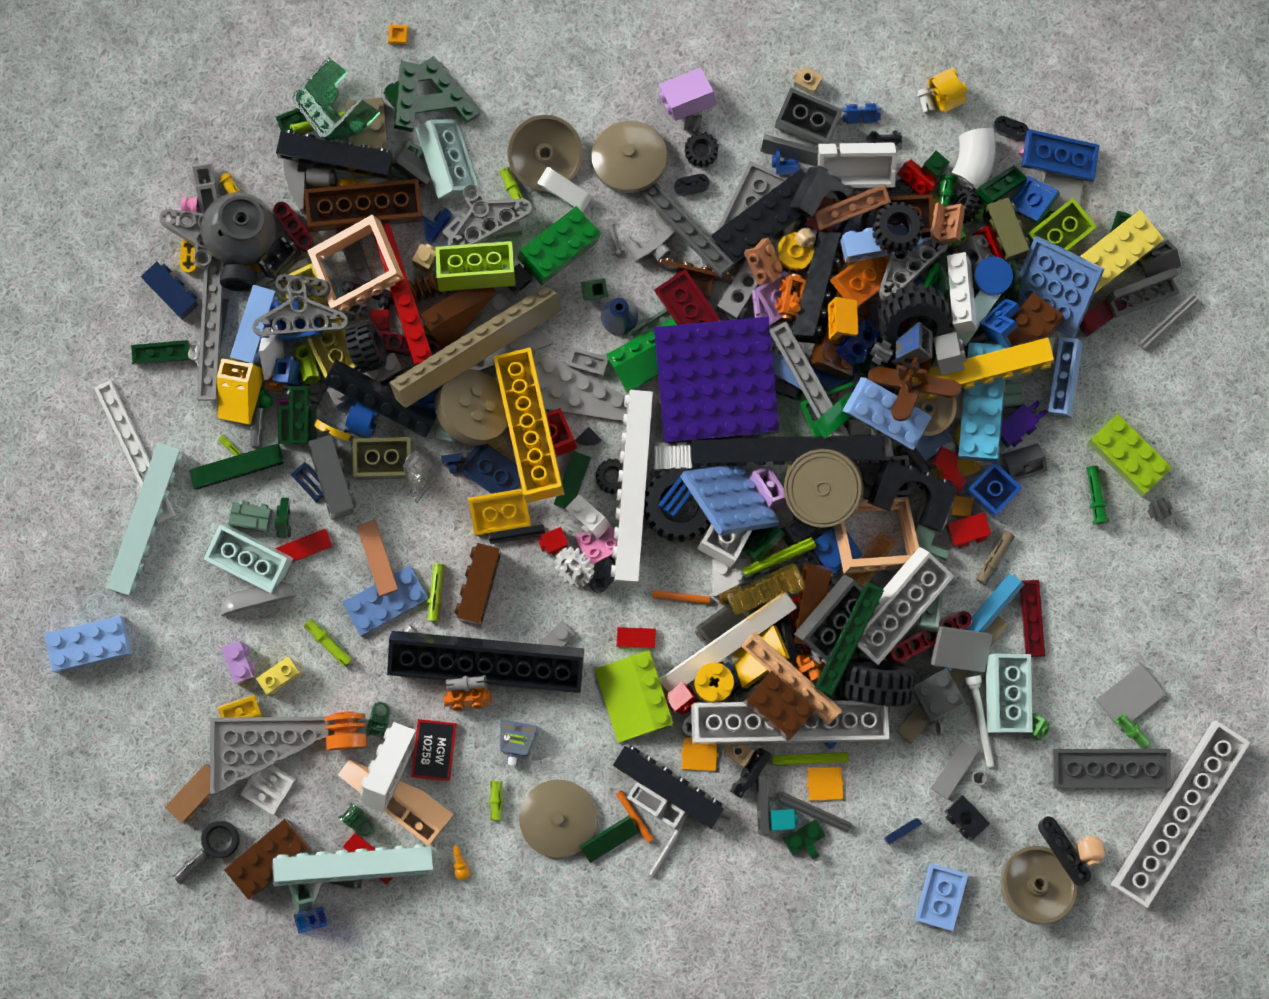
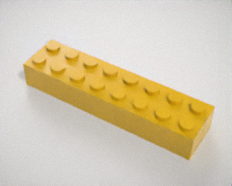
(528, 425)

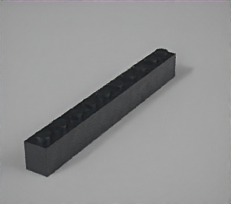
(784, 449)

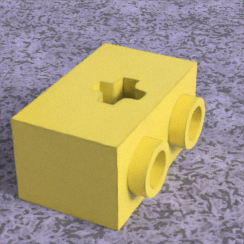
(278, 676)

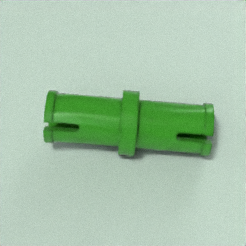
(1133, 731)

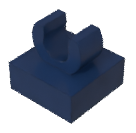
(452, 461)

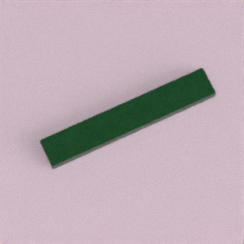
(849, 638)

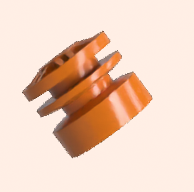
(345, 731)

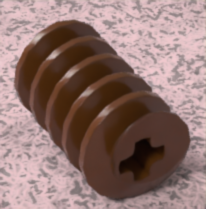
(426, 286)

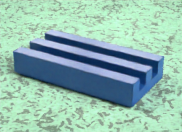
(667, 508)

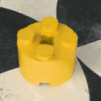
(947, 90)
(714, 671)

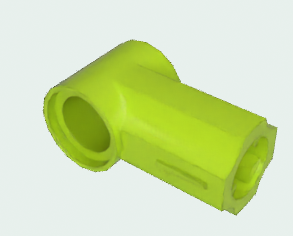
(308, 364)

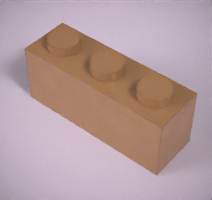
(191, 796)

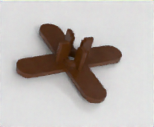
(910, 391)

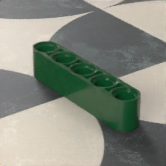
(236, 466)

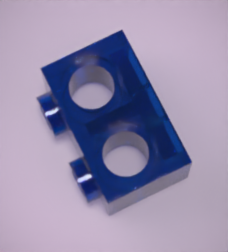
(858, 342)

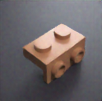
(947, 223)
(764, 262)

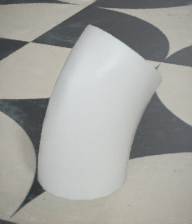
(975, 158)

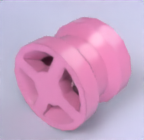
(190, 205)

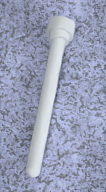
(974, 684)

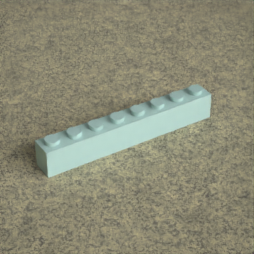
(143, 518)
(352, 865)

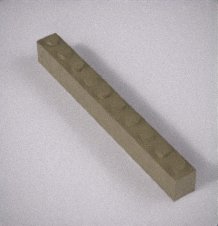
(475, 346)

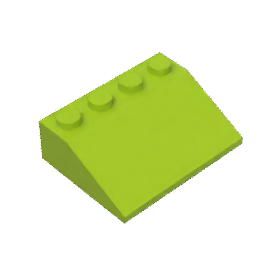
(633, 696)

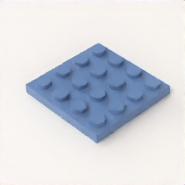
(1060, 280)
(729, 499)

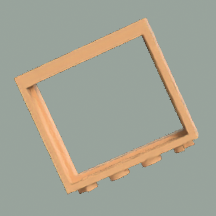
(344, 239)
(881, 563)

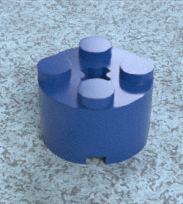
(361, 421)

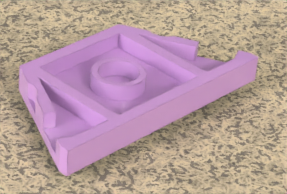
(765, 299)

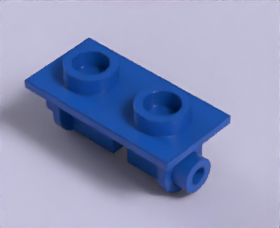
(868, 112)

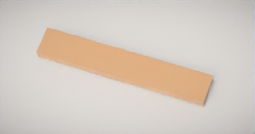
(772, 660)

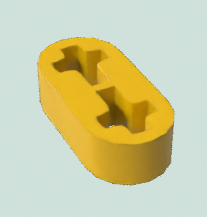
(184, 258)

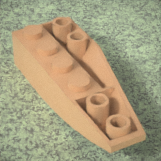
(407, 805)

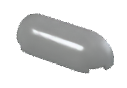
(255, 597)

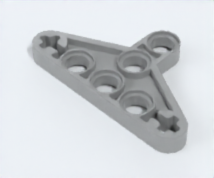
(493, 213)
(189, 233)
(900, 267)
(289, 314)

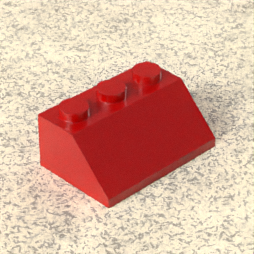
(560, 432)

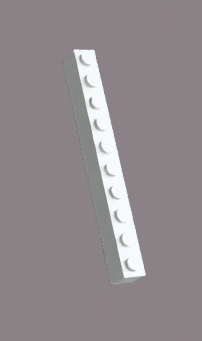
(632, 487)

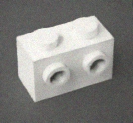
(591, 520)

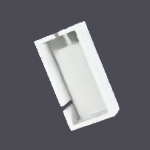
(860, 163)

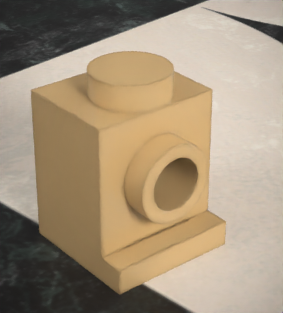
(808, 86)
(741, 759)

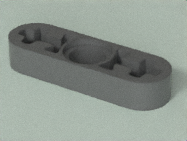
(316, 282)

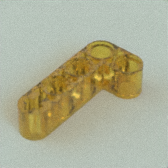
(766, 588)

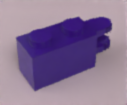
(1019, 423)

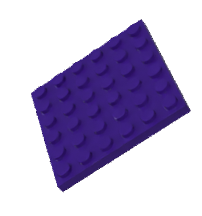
(716, 379)

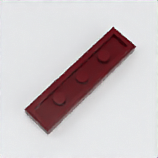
(1032, 618)

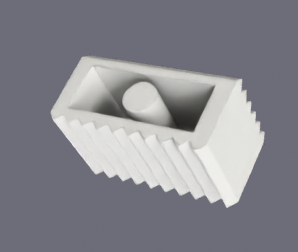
(672, 456)

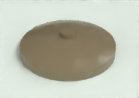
(544, 143)
(629, 156)
(557, 818)
(1037, 886)

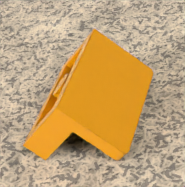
(842, 318)

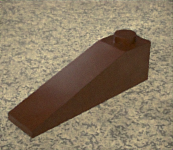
(454, 314)

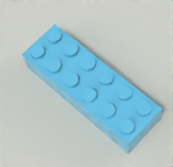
(982, 414)

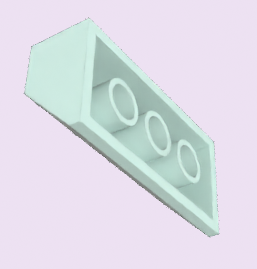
(446, 157)
(248, 558)
(1009, 693)

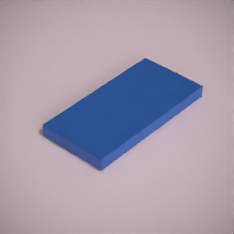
(1060, 155)

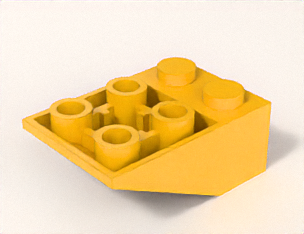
(238, 390)

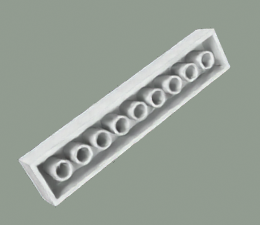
(740, 725)
(1180, 814)

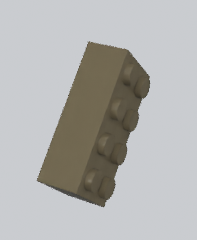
(374, 134)

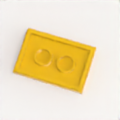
(499, 512)
(747, 667)

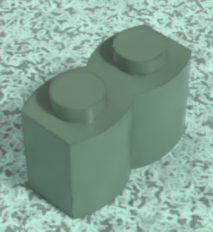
(302, 897)

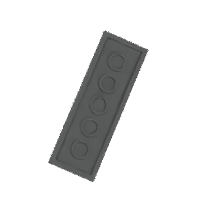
(1111, 768)

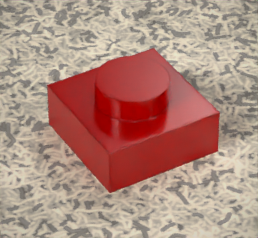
(380, 319)

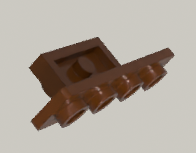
(702, 276)

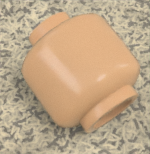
(1091, 850)

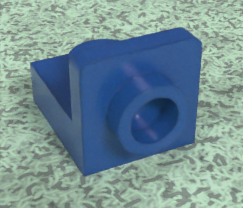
(787, 166)

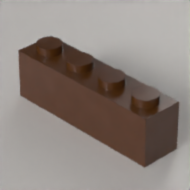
(817, 581)

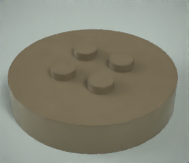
(471, 408)
(823, 488)

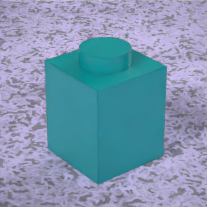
(783, 819)

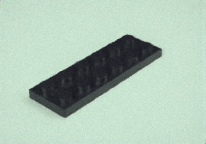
(760, 220)

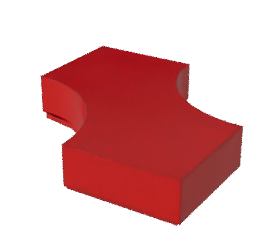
(947, 463)

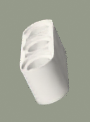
(564, 189)

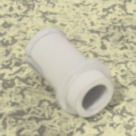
(925, 98)

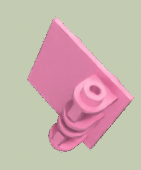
(597, 548)

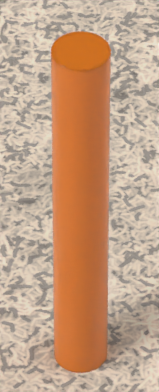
(681, 597)
(634, 816)

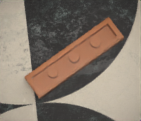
(852, 207)
(377, 558)

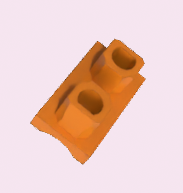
(809, 667)

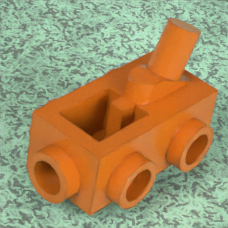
(789, 303)
(462, 700)

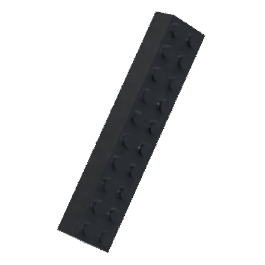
(500, 661)

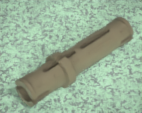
(998, 552)

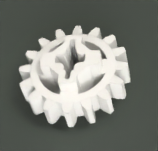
(574, 567)

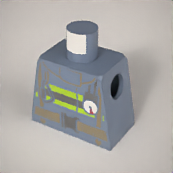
(516, 739)

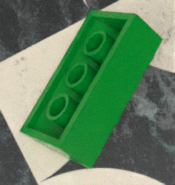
(636, 360)

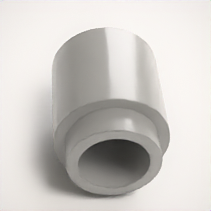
(320, 177)

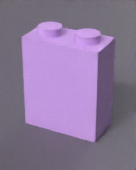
(687, 94)

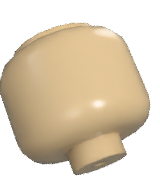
(805, 238)

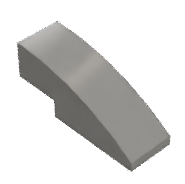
(296, 182)
(205, 184)
(658, 806)

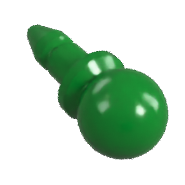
(265, 399)

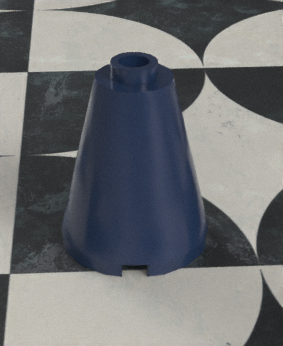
(619, 316)

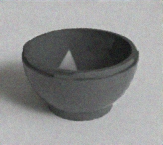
(243, 241)

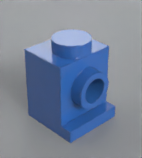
(287, 371)

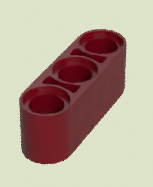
(290, 218)
(1098, 317)

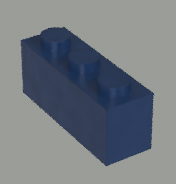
(170, 289)

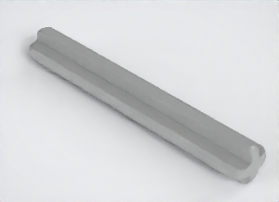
(1168, 322)

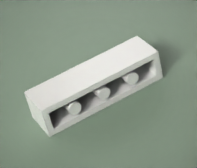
(962, 292)

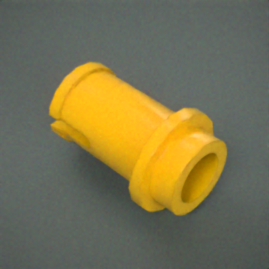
(228, 183)

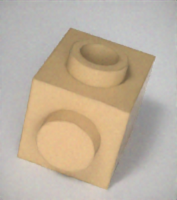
(425, 257)

